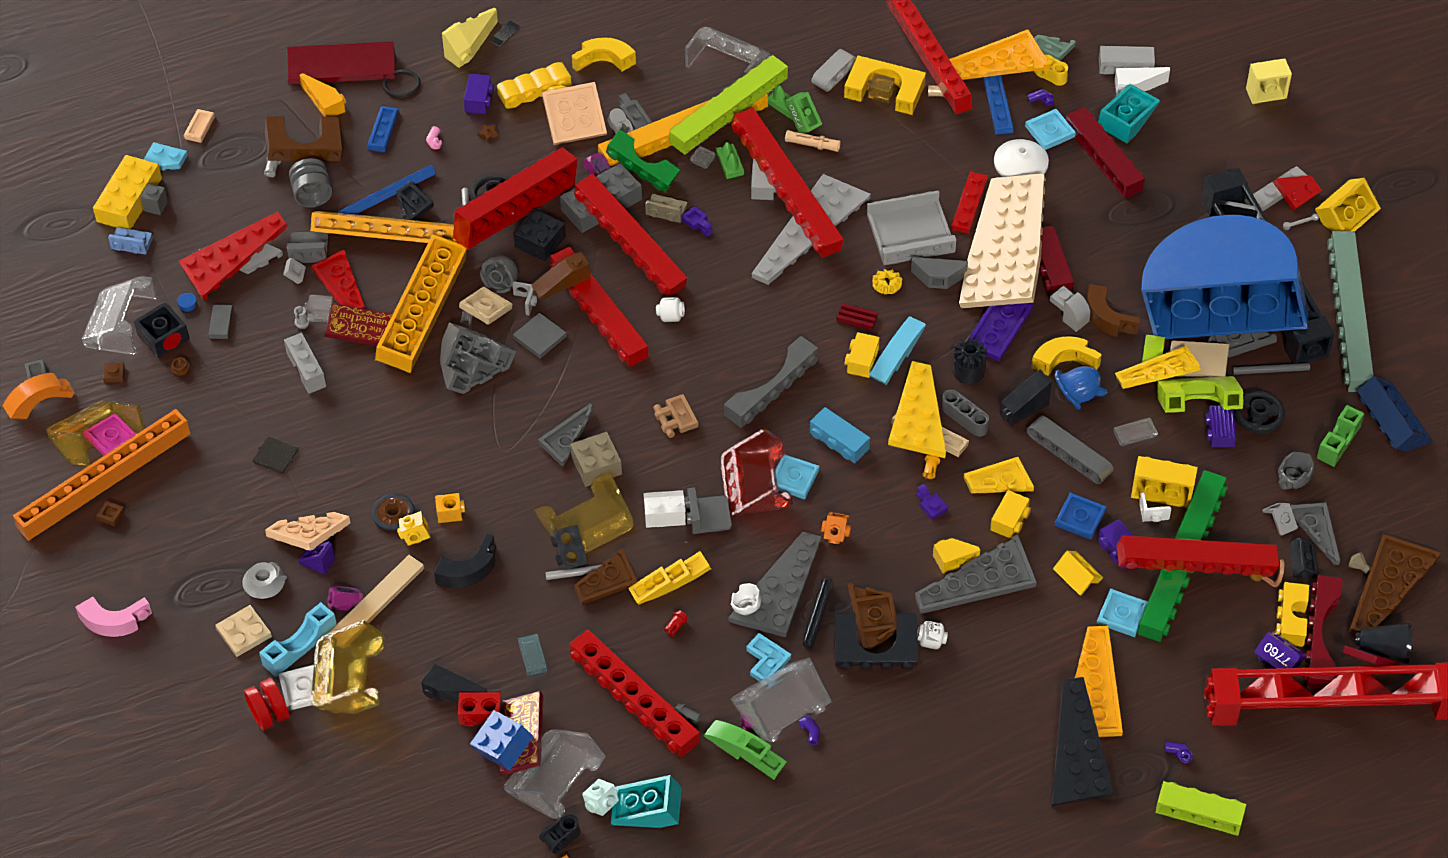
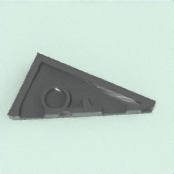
(558, 440)
(1317, 524)

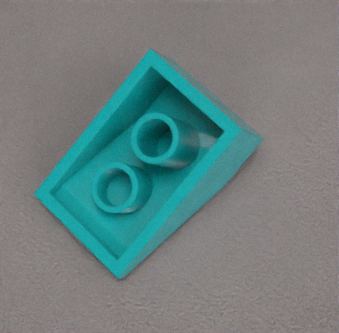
(1127, 113)
(648, 803)

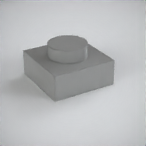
(294, 270)

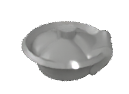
(264, 580)

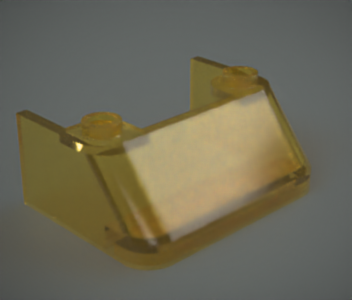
(69, 436)

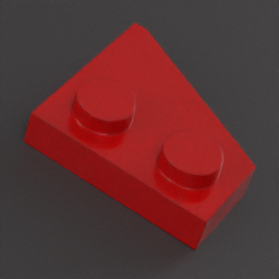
(1297, 189)

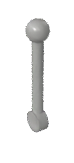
(1287, 225)

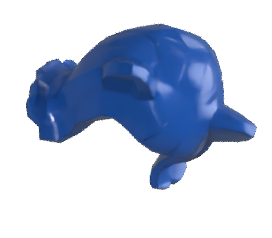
(1080, 384)

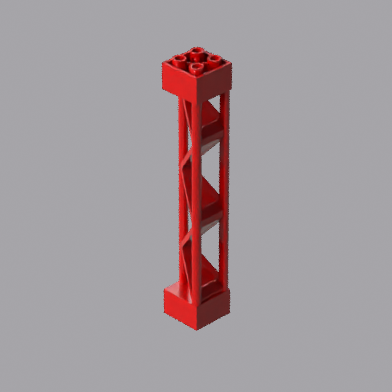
(1350, 688)

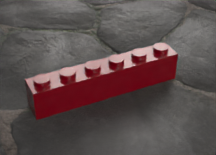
(1105, 153)

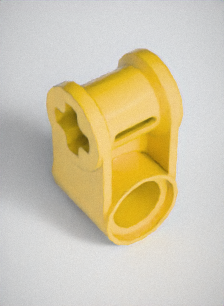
(1056, 74)

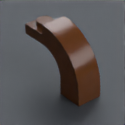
(1105, 318)

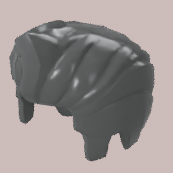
(1295, 470)

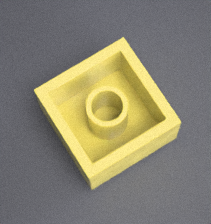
(1268, 81)

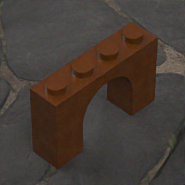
(283, 148)

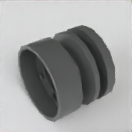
(310, 182)

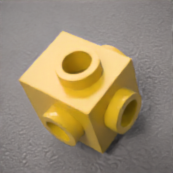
(413, 528)

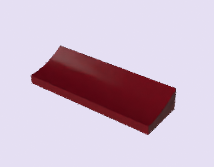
(342, 62)

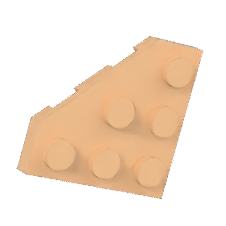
(308, 531)

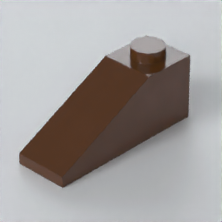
(565, 274)

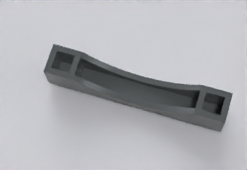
(747, 404)

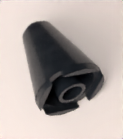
(1387, 641)

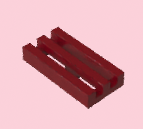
(858, 314)

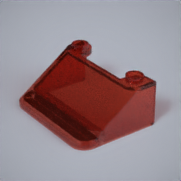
(751, 475)

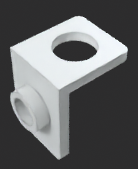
(1153, 514)

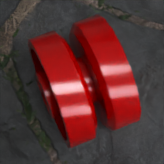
(266, 703)

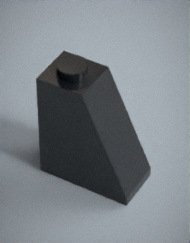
(1027, 398)

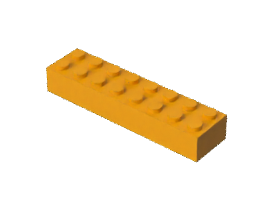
(421, 303)

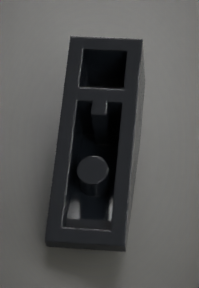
(446, 685)

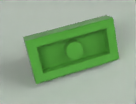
(777, 101)
(729, 161)

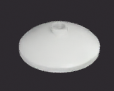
(1020, 158)

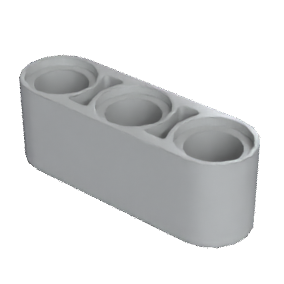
(833, 70)

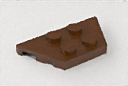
(874, 615)

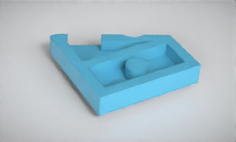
(166, 156)

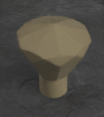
(1358, 562)

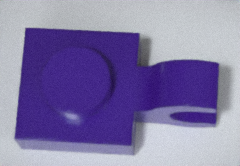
(697, 219)
(931, 505)

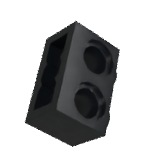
(574, 545)

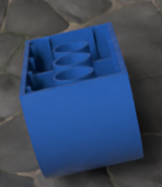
(1224, 280)

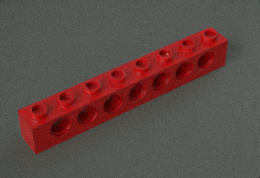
(678, 743)

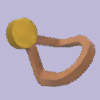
(1273, 583)

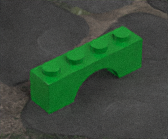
(659, 174)

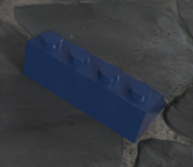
(1393, 414)

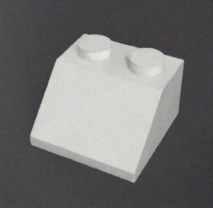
(664, 509)

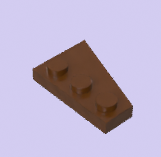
(606, 580)

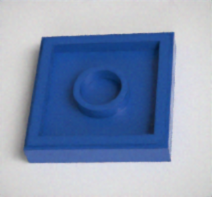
(1080, 516)

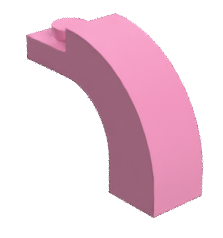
(112, 622)

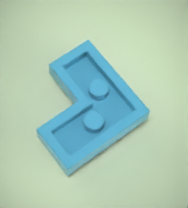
(770, 655)

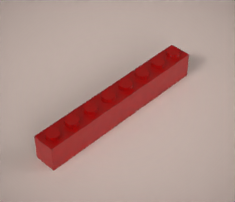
(630, 236)
(606, 316)
(1197, 556)

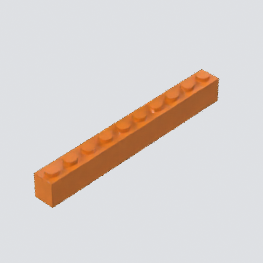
(101, 475)

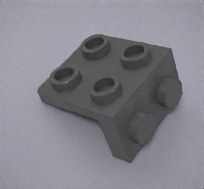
(308, 246)
(707, 513)

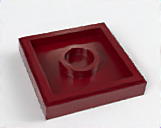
(1369, 657)

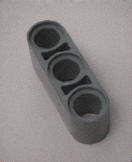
(965, 413)

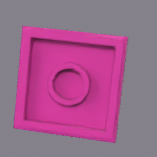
(108, 434)

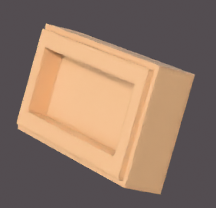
(199, 125)

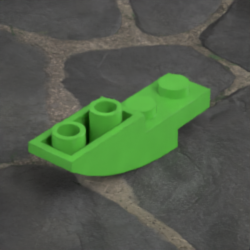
(745, 745)

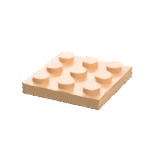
(574, 113)

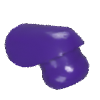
(1041, 95)
(809, 724)
(1180, 750)

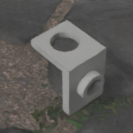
(531, 299)
(1283, 517)

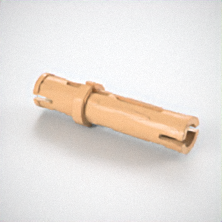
(810, 140)

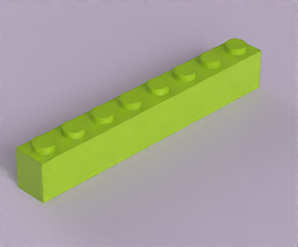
(731, 101)

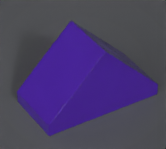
(319, 558)

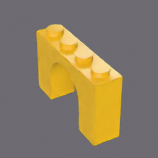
(908, 80)

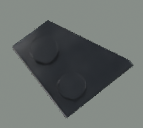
(413, 202)

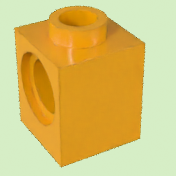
(444, 510)

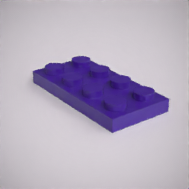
(999, 327)

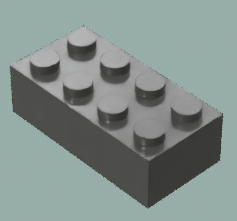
(618, 183)

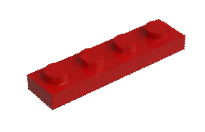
(969, 202)

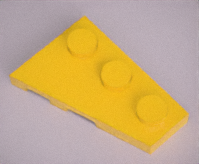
(999, 478)

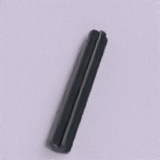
(817, 613)

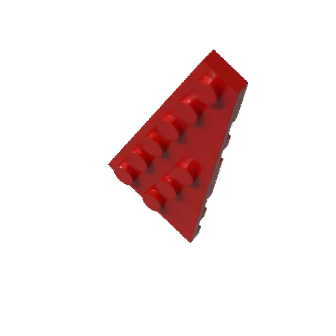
(227, 256)

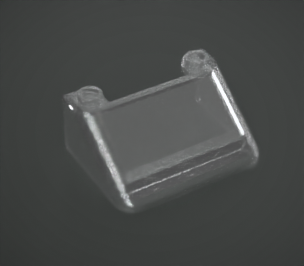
(105, 326)
(562, 761)

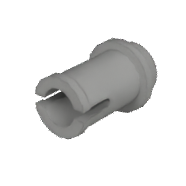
(271, 168)
(301, 320)

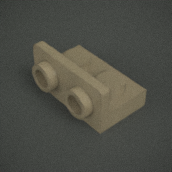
(666, 208)

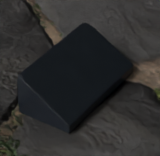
(1303, 558)

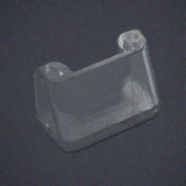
(782, 699)

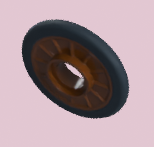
(385, 504)

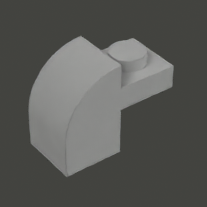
(1075, 308)

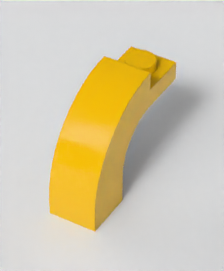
(604, 50)
(1062, 350)

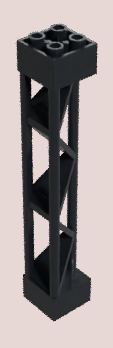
(1225, 195)

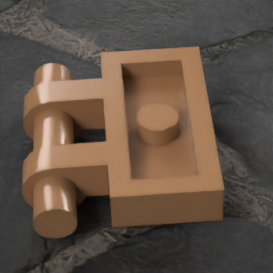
(681, 413)

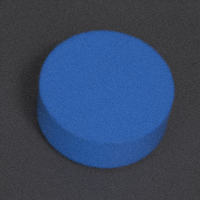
(187, 302)

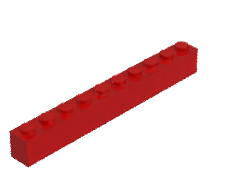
(931, 54)
(787, 183)

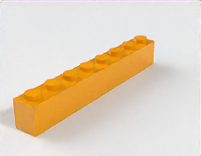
(379, 227)

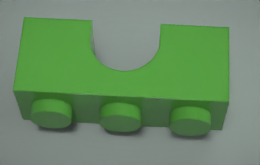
(1337, 441)

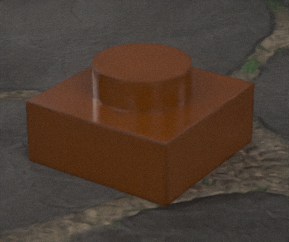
(113, 372)
(110, 513)

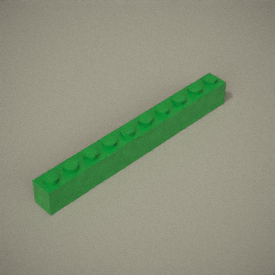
(1170, 583)

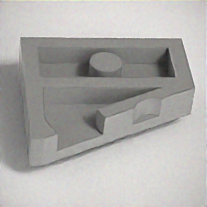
(261, 259)

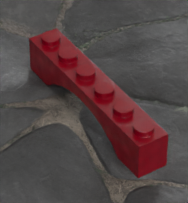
(1326, 598)

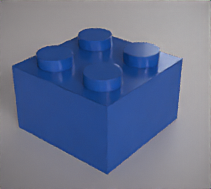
(501, 740)

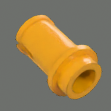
(931, 466)

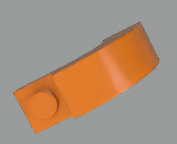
(34, 390)

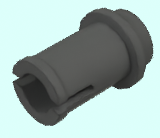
(690, 715)

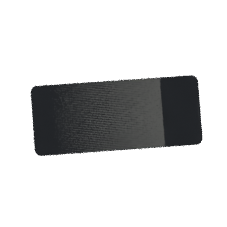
(504, 33)

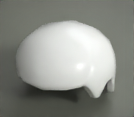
(747, 599)

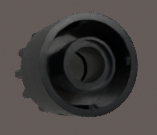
(969, 361)

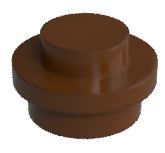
(180, 366)

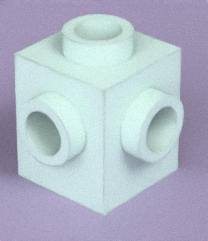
(600, 797)

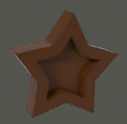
(488, 132)

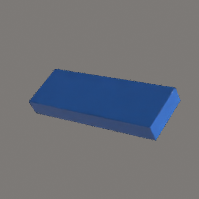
(383, 129)

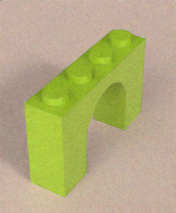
(1174, 392)

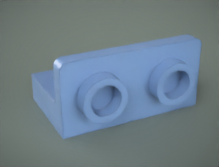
(130, 240)

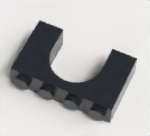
(850, 653)

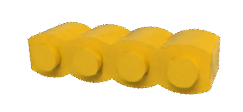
(530, 86)

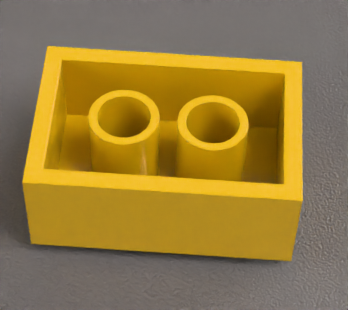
(1164, 481)

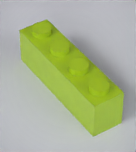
(1200, 808)

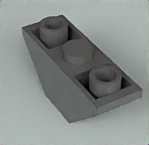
(938, 272)

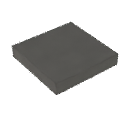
(539, 335)

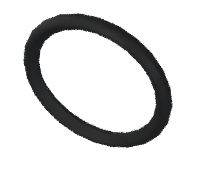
(404, 94)

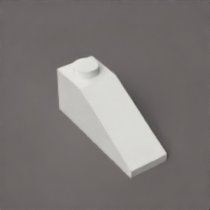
(1140, 77)

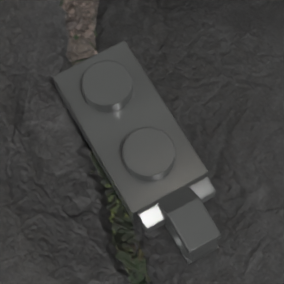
(633, 112)

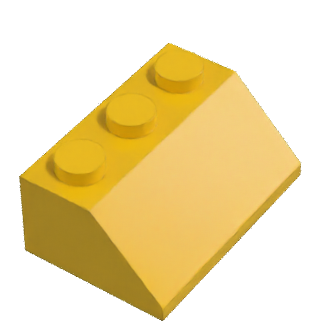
(1348, 206)

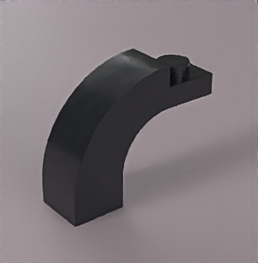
(470, 571)

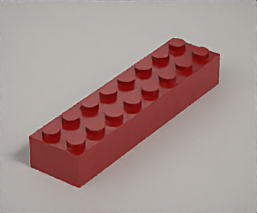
(514, 198)

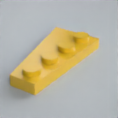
(1162, 367)

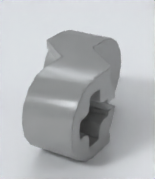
(618, 120)

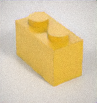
(862, 355)
(1010, 514)

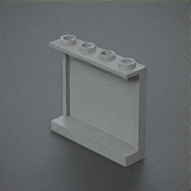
(910, 228)

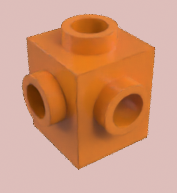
(838, 521)

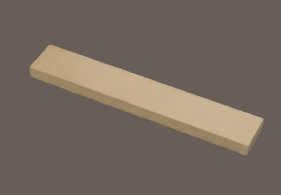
(383, 593)

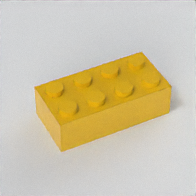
(121, 200)

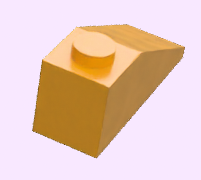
(324, 97)

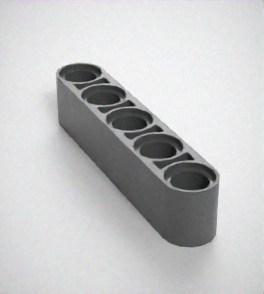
(1070, 449)

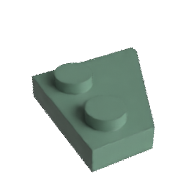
(1053, 47)

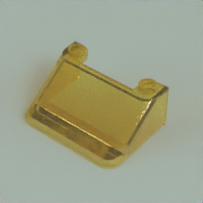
(597, 518)

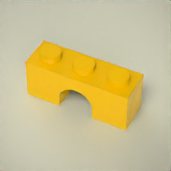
(1293, 599)

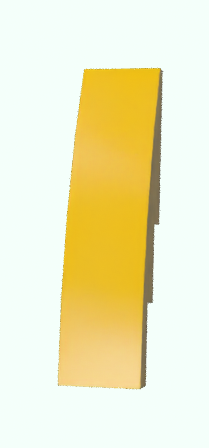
(666, 580)

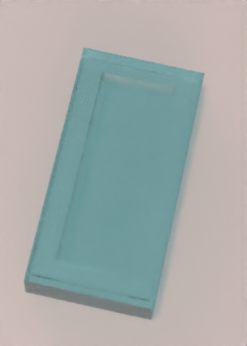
(532, 654)

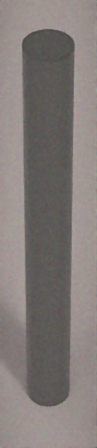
(1271, 368)

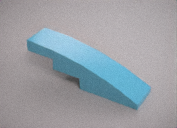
(897, 350)

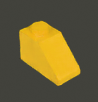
(953, 554)

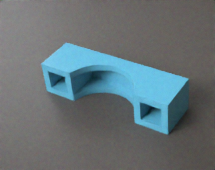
(282, 654)

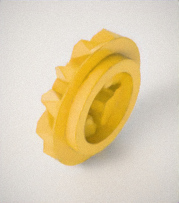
(880, 284)

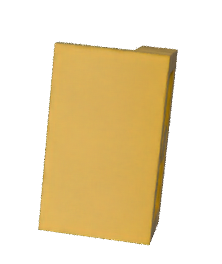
(1077, 571)

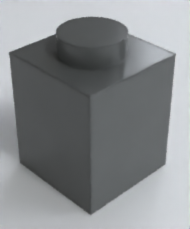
(154, 199)

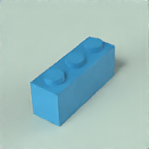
(839, 435)

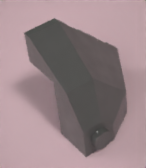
(471, 358)

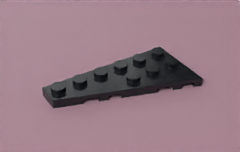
(1080, 759)

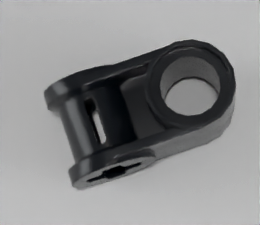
(558, 836)

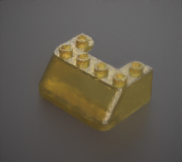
(342, 668)

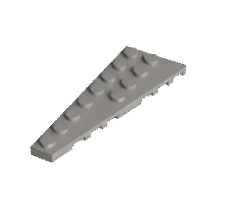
(838, 203)

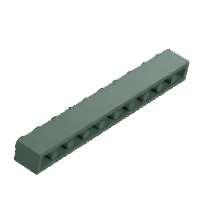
(1351, 309)

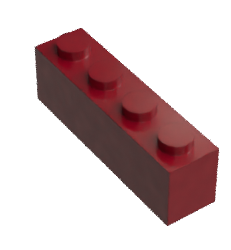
(1053, 263)

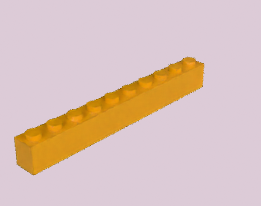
(656, 135)

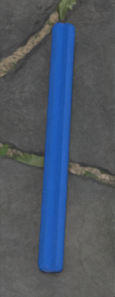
(388, 191)

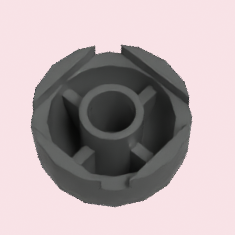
(499, 273)

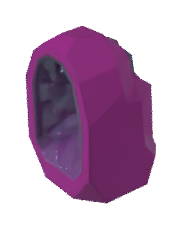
(596, 164)
(343, 598)

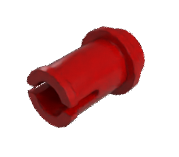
(679, 618)

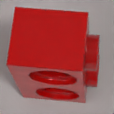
(479, 704)

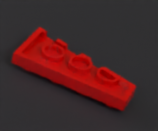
(338, 279)

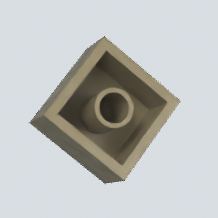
(595, 458)

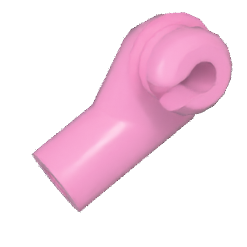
(432, 138)

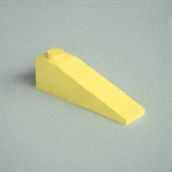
(465, 39)

